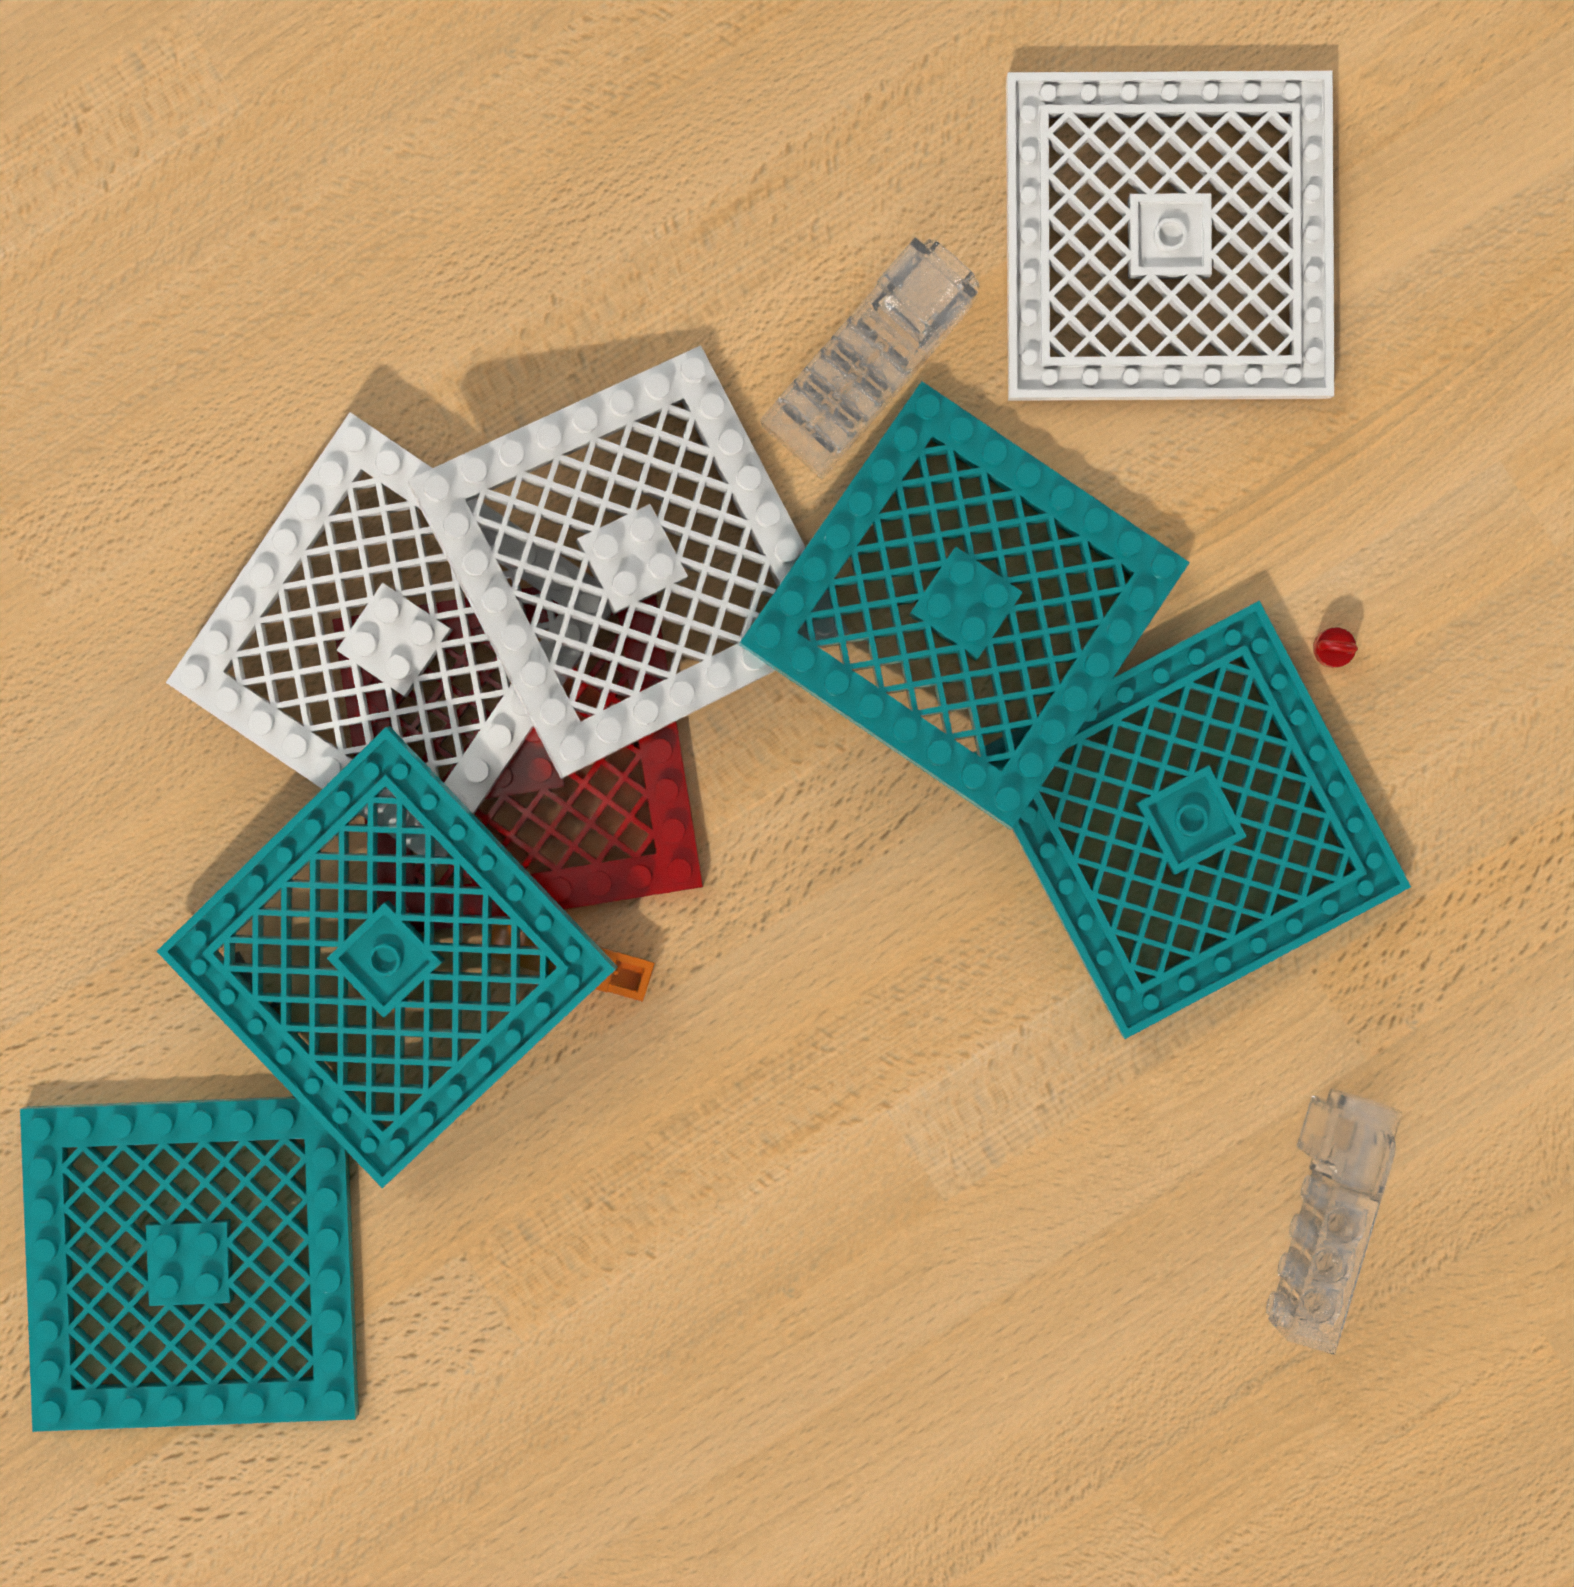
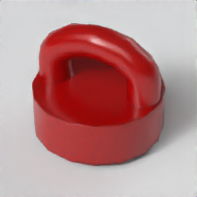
(1334, 647)

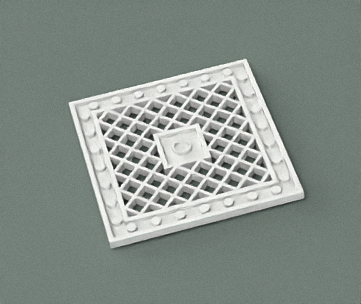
(1170, 234)
(626, 556)
(388, 639)

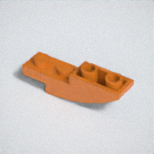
(627, 980)

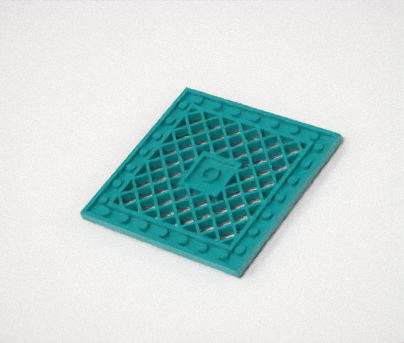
(965, 604)
(1196, 821)
(385, 957)
(185, 1266)

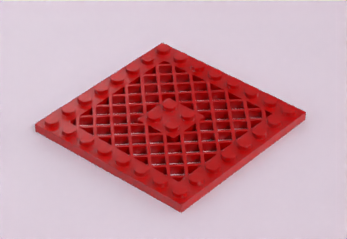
(531, 770)

